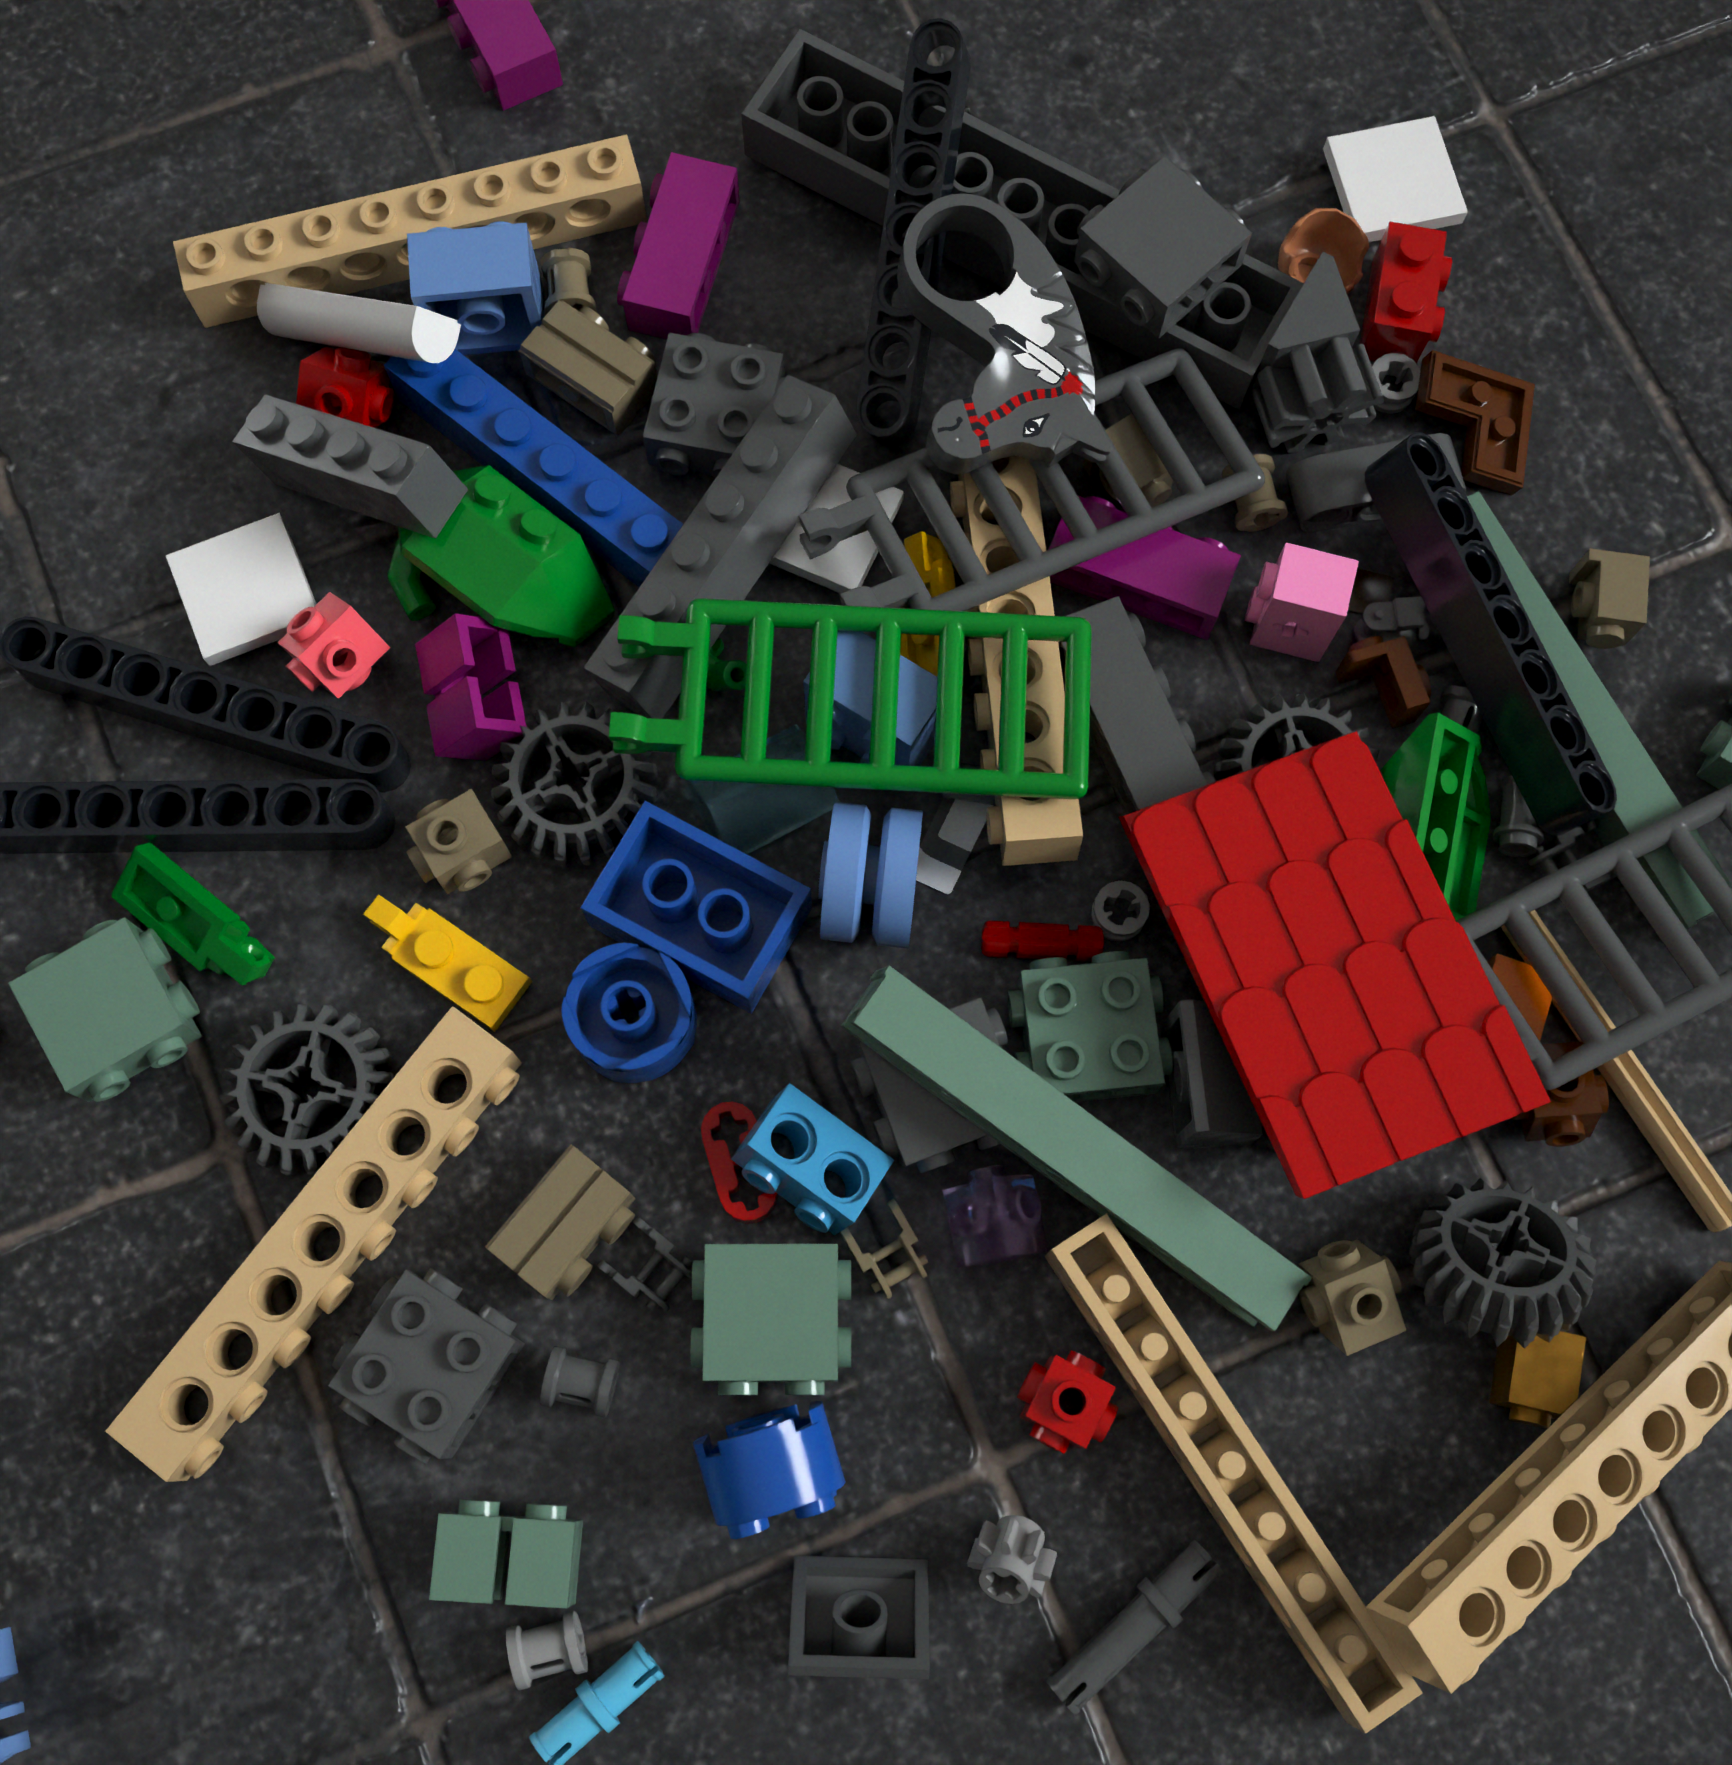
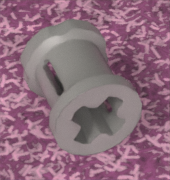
(546, 1650)

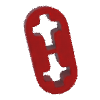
(724, 1168)

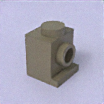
(1139, 459)
(1610, 597)

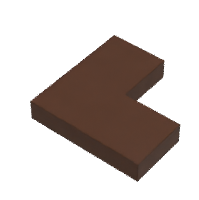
(1493, 410)

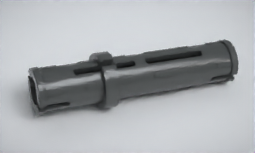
(1135, 1626)

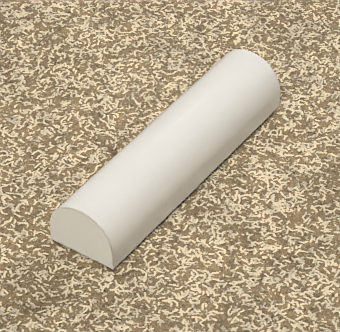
(357, 323)

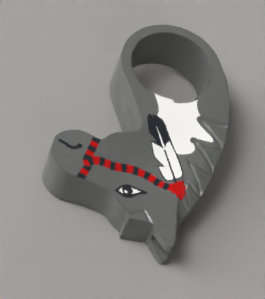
(1030, 340)

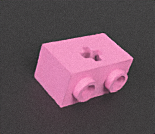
(1301, 601)

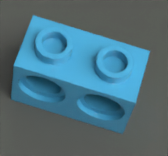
(819, 1145)

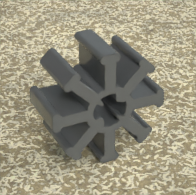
(1317, 395)

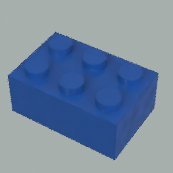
(699, 904)

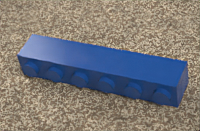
(538, 458)

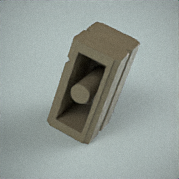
(590, 365)
(563, 1224)

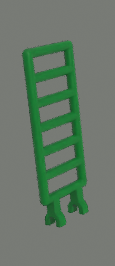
(647, 638)

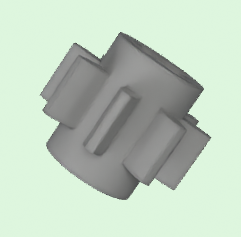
(1012, 1559)

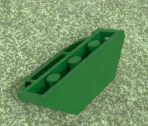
(513, 562)
(1447, 804)

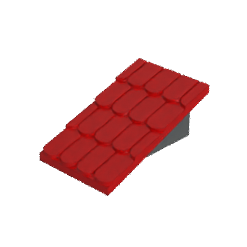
(1332, 964)

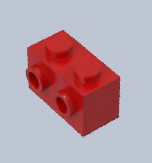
(1404, 292)

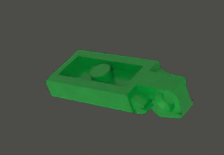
(189, 916)

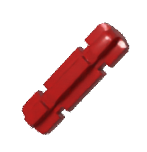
(1041, 940)

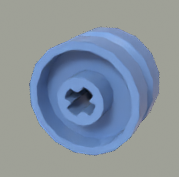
(869, 874)

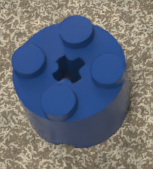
(595, 1019)
(770, 1468)

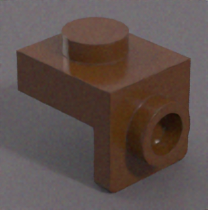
(1398, 679)

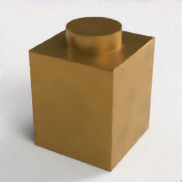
(1539, 1379)

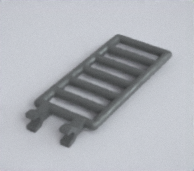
(828, 527)
(1567, 885)

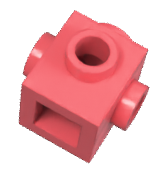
(331, 646)

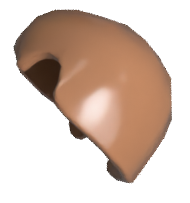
(1327, 232)

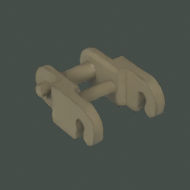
(906, 1239)

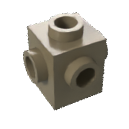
(456, 843)
(1352, 1296)

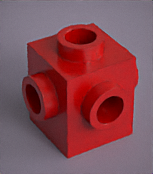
(346, 386)
(1042, 1407)

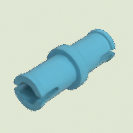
(597, 1706)

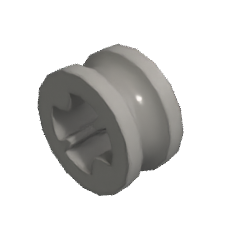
(1404, 370)
(1131, 926)

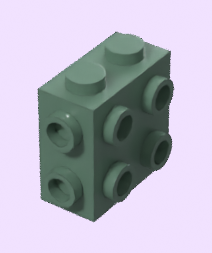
(107, 1009)
(1092, 1026)
(771, 1317)

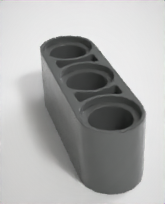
(1332, 488)

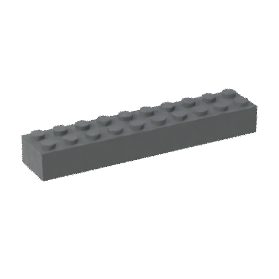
(835, 131)

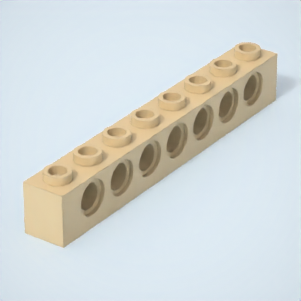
(365, 238)
(1044, 827)
(155, 1419)
(1233, 1476)
(1563, 1492)

